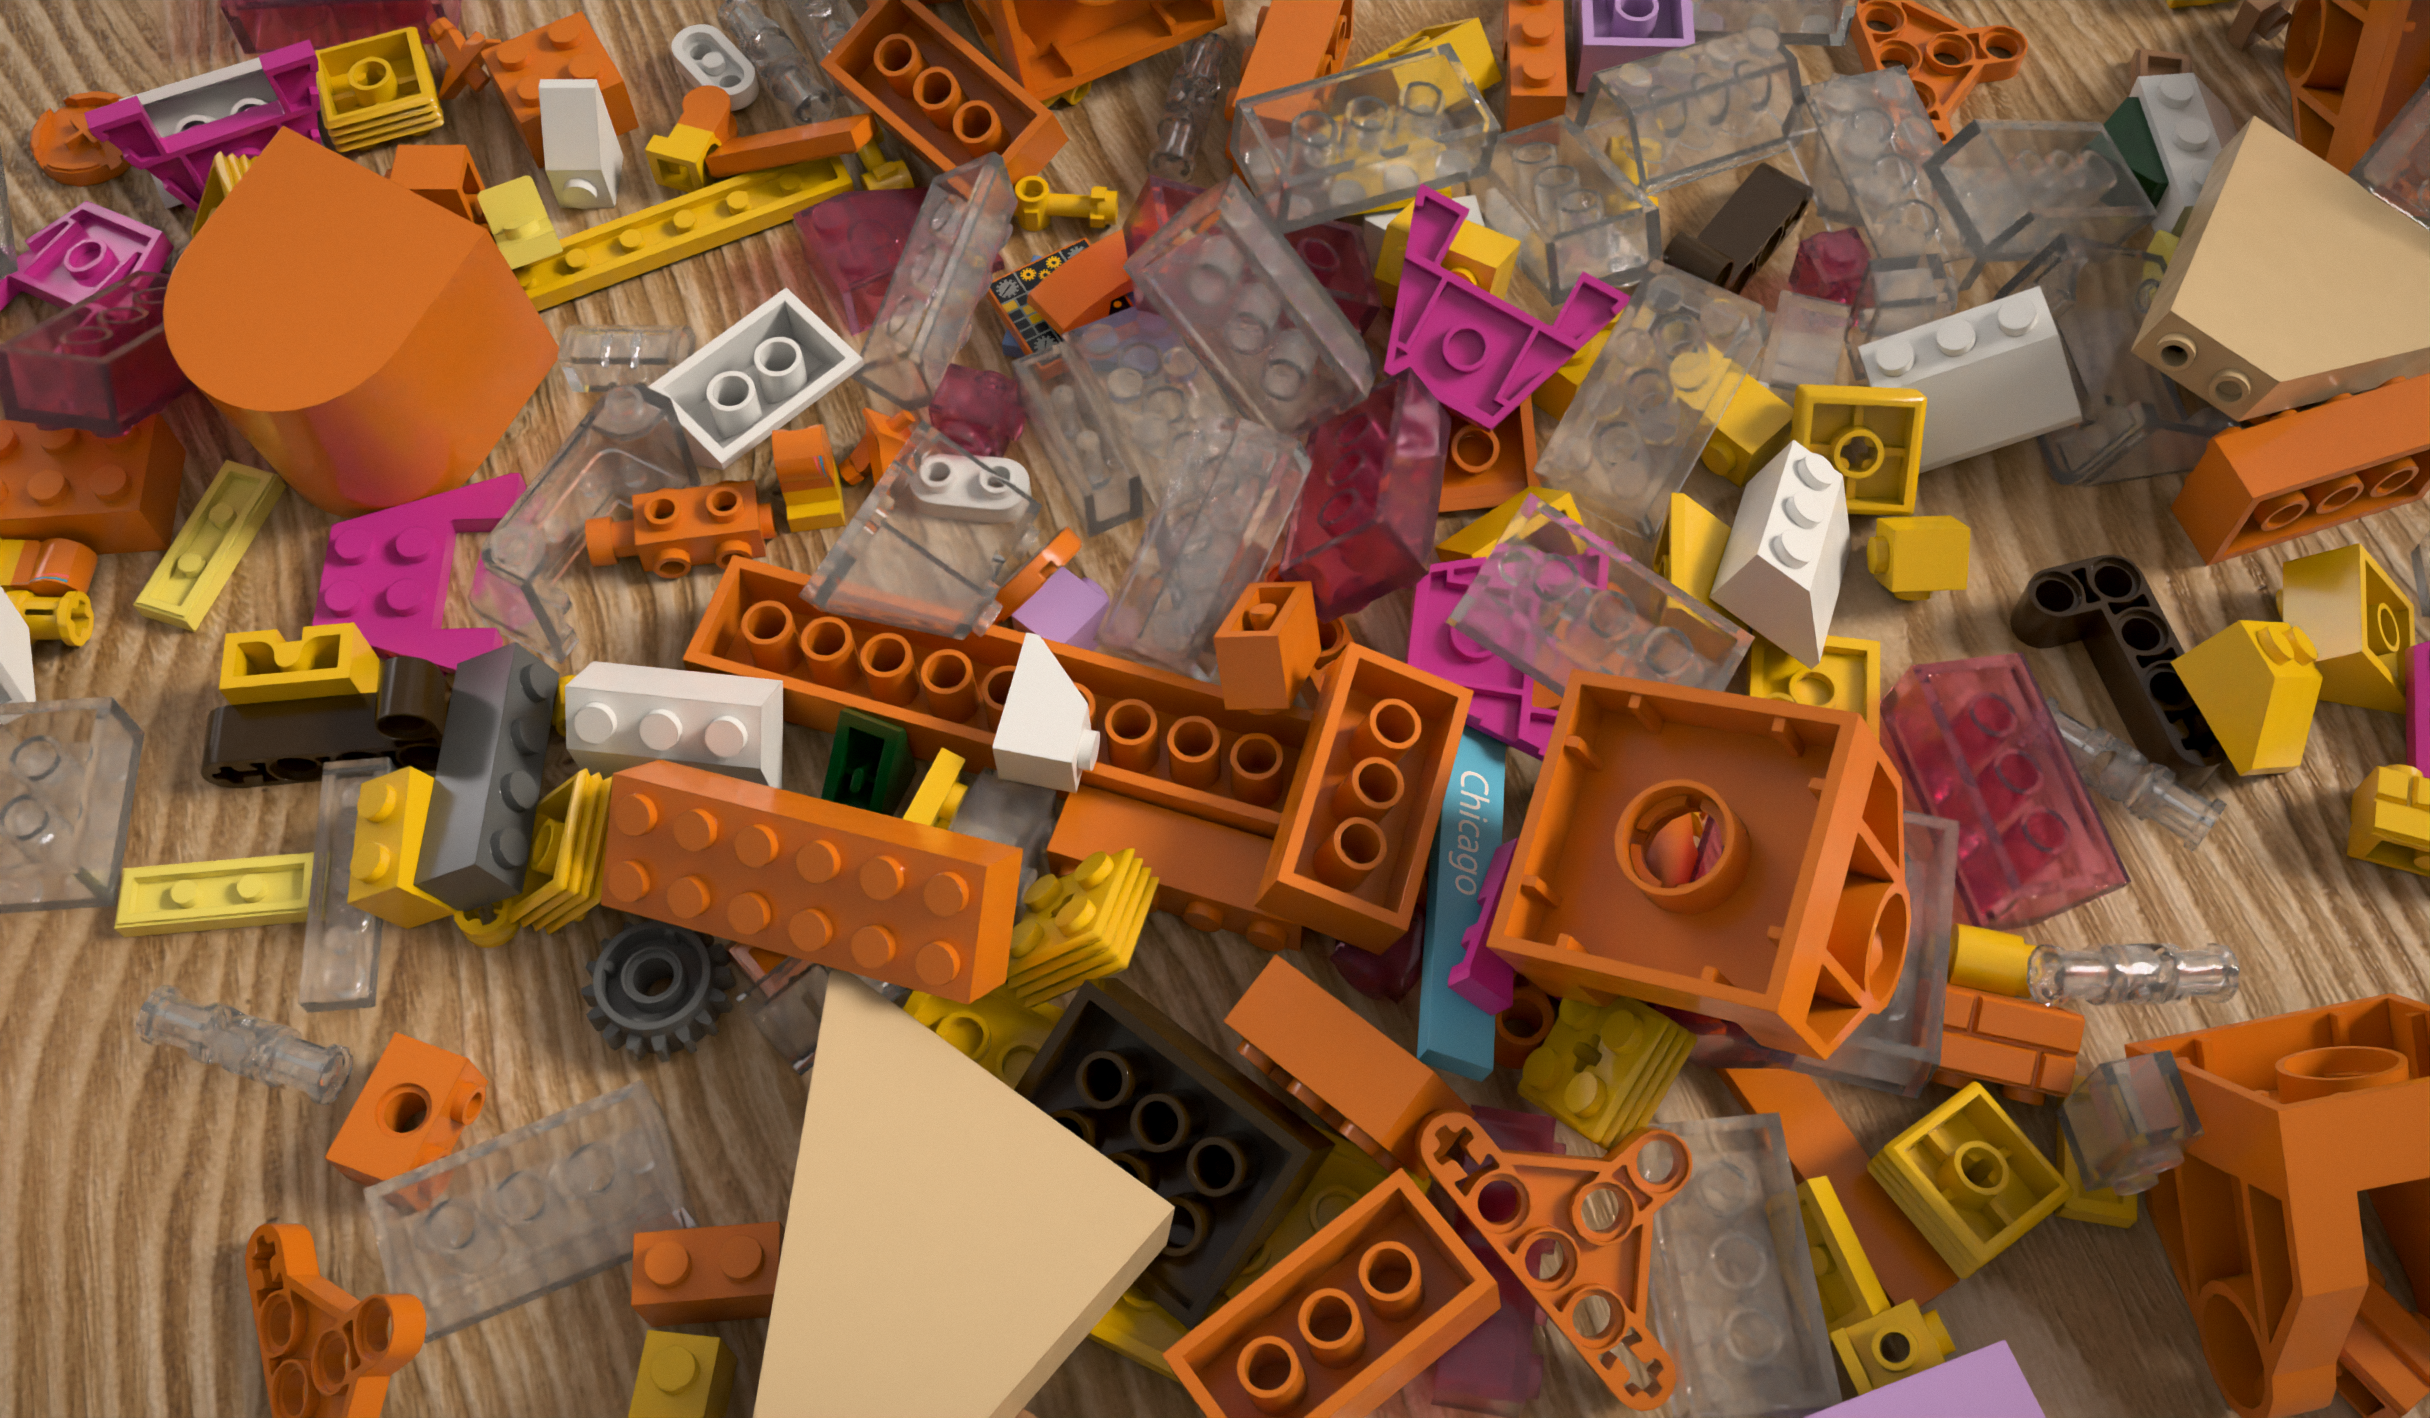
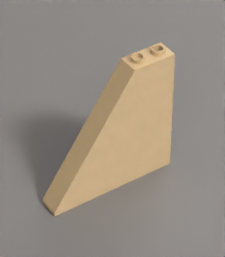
(2288, 284)
(937, 1232)

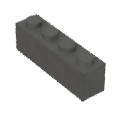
(487, 779)

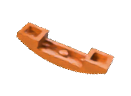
(1083, 285)

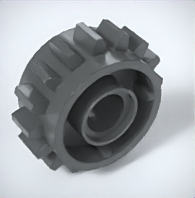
(663, 1021)

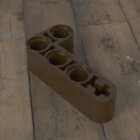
(1743, 231)
(2108, 609)
(295, 737)

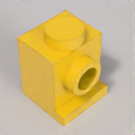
(1862, 1345)

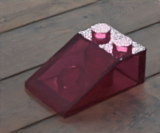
(856, 245)

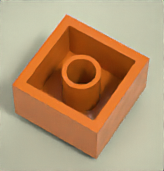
(554, 51)

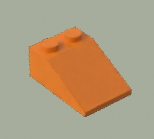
(1491, 466)

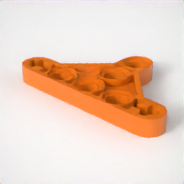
(1923, 33)
(1597, 1262)
(325, 1325)

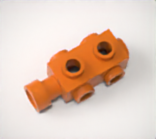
(685, 528)

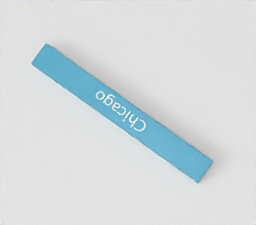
(1468, 831)

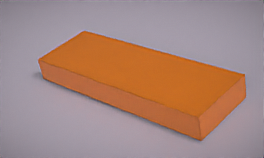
(792, 145)

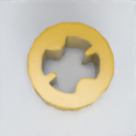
(491, 934)

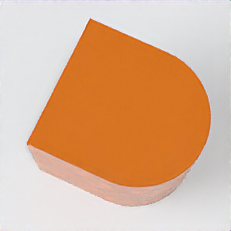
(353, 330)

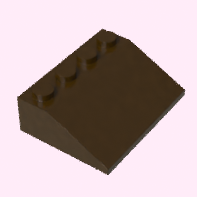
(1183, 1129)

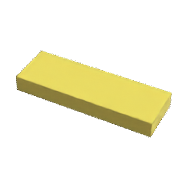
(209, 546)
(214, 895)

